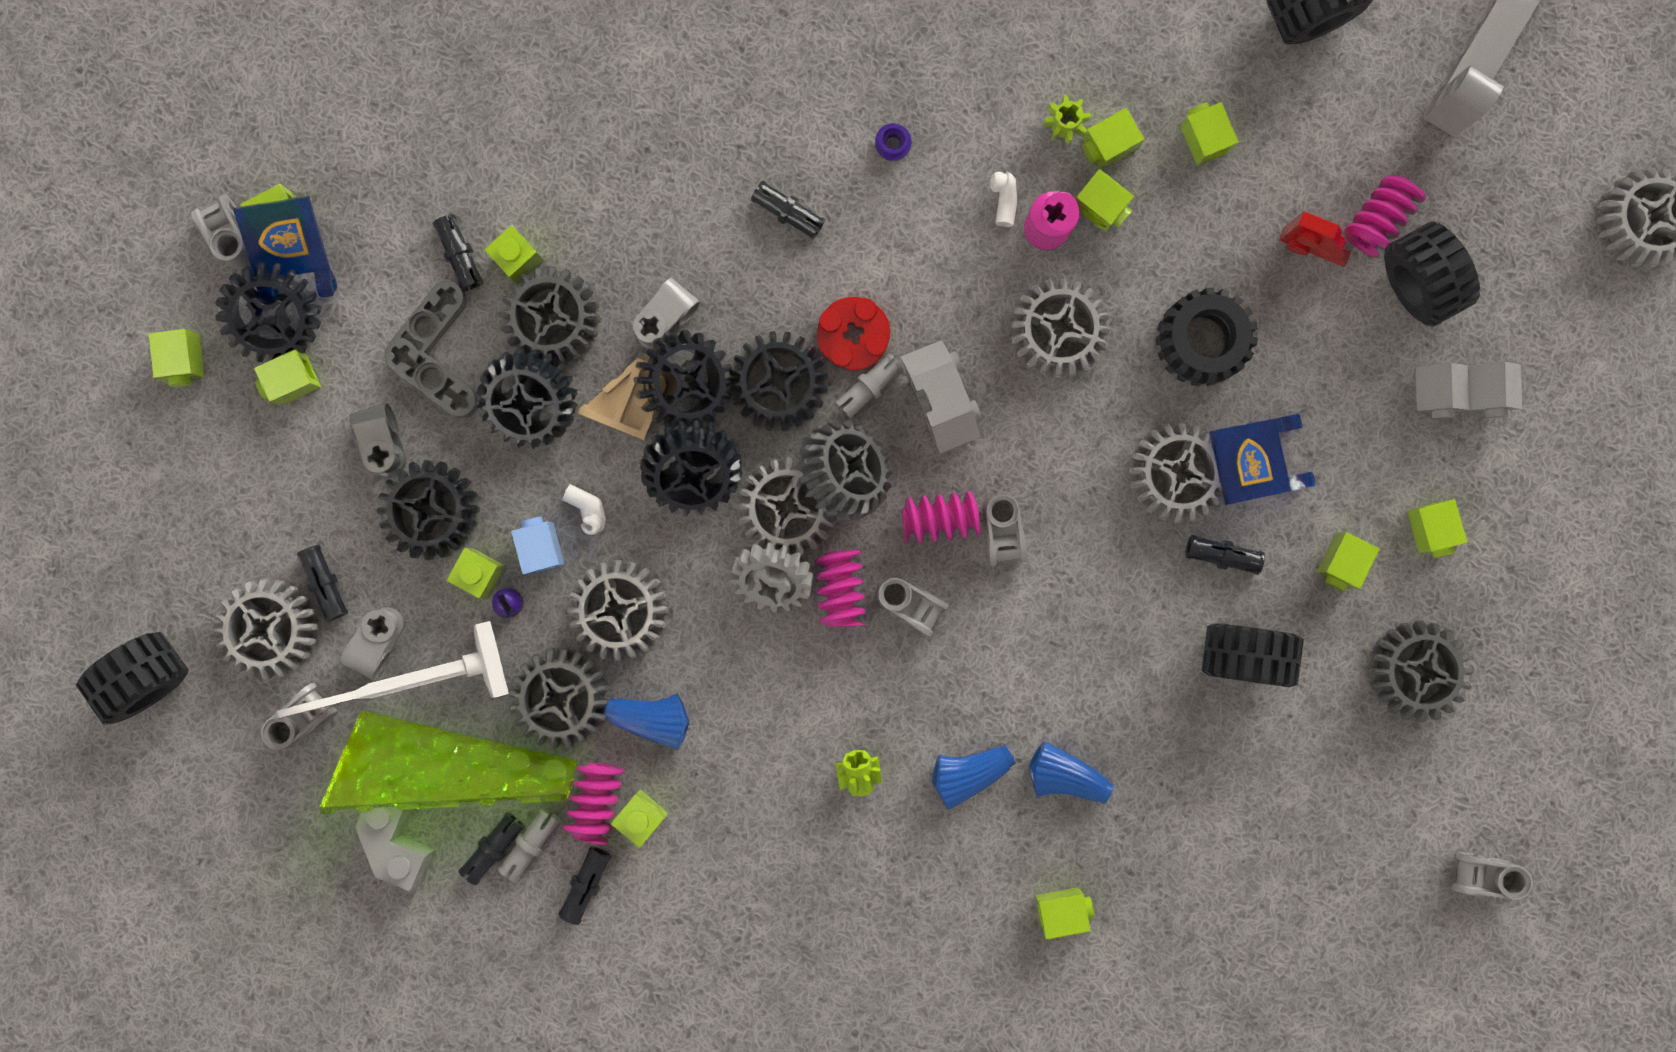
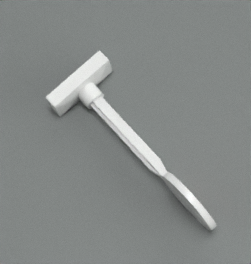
(484, 661)

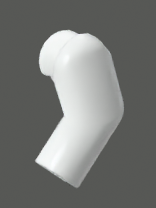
(1007, 201)
(590, 508)

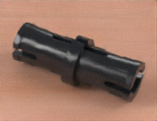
(787, 209)
(458, 252)
(1225, 554)
(322, 583)
(491, 848)
(584, 885)

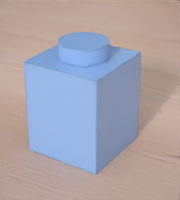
(537, 546)

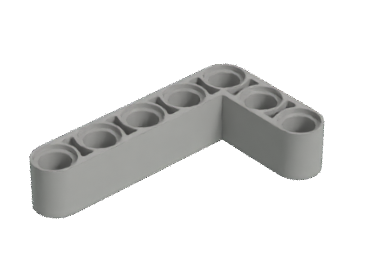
(1469, 85)

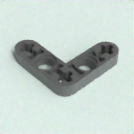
(422, 346)

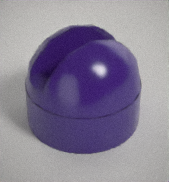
(512, 597)

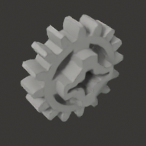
(772, 577)

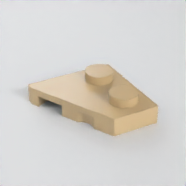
(620, 407)

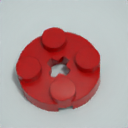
(834, 324)

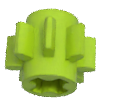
(1072, 127)
(858, 773)

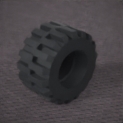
(1309, 19)
(1432, 274)
(1230, 318)
(1252, 655)
(132, 678)

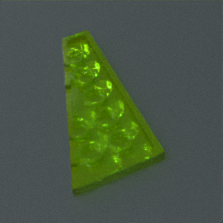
(429, 767)

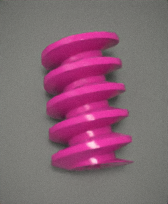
(1052, 205)
(1382, 212)
(940, 517)
(839, 589)
(594, 802)

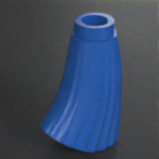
(656, 721)
(1061, 773)
(963, 777)

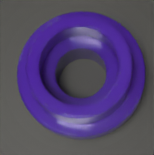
(897, 131)

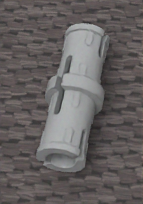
(869, 386)
(529, 845)

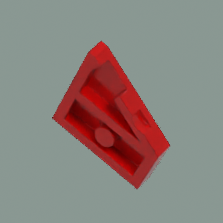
(1316, 236)

